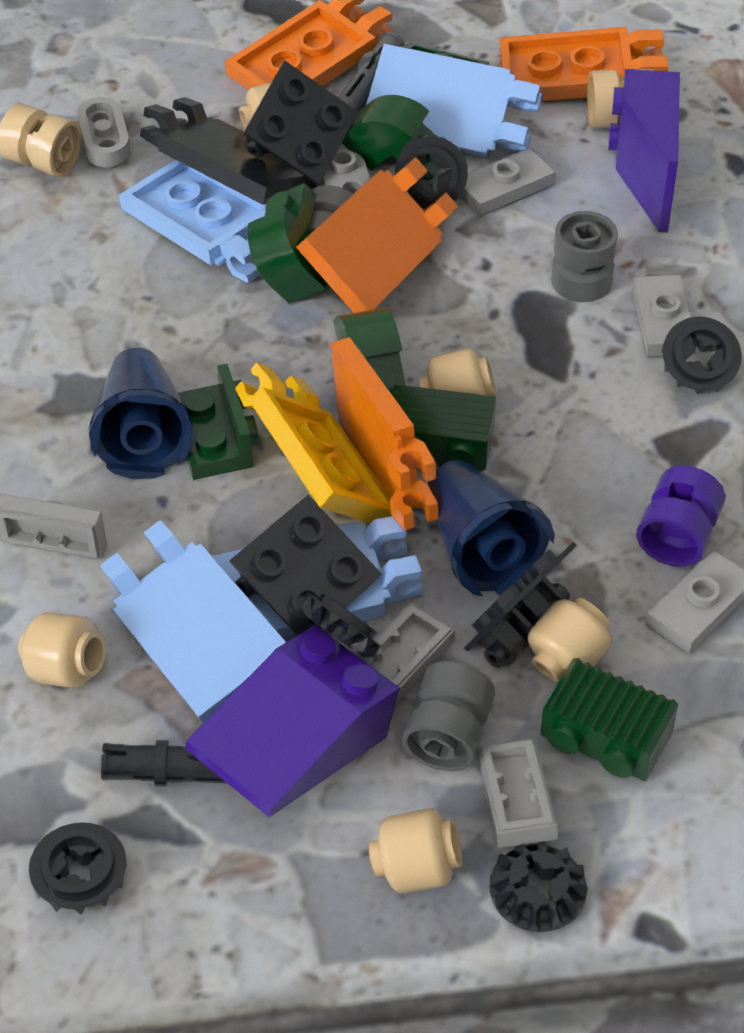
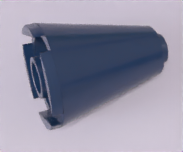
(140, 418)
(487, 528)

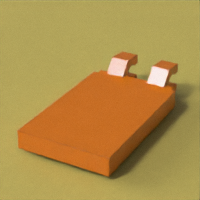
(316, 41)
(564, 59)
(376, 238)
(383, 435)

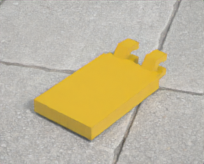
(316, 446)

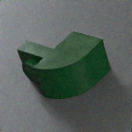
(386, 128)
(274, 244)
(378, 341)

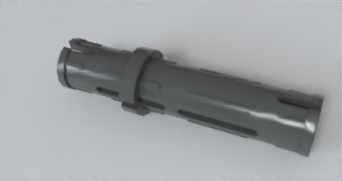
(358, 88)

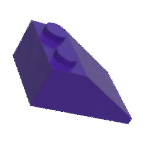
(648, 139)
(296, 721)

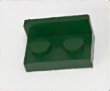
(219, 428)

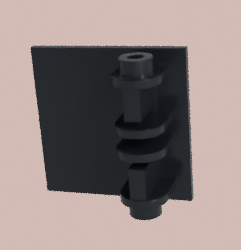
(299, 123)
(301, 556)
(507, 622)

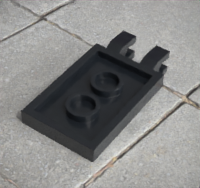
(218, 151)

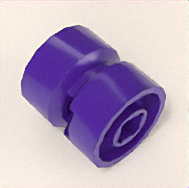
(681, 516)

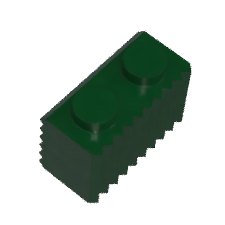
(450, 422)
(608, 720)

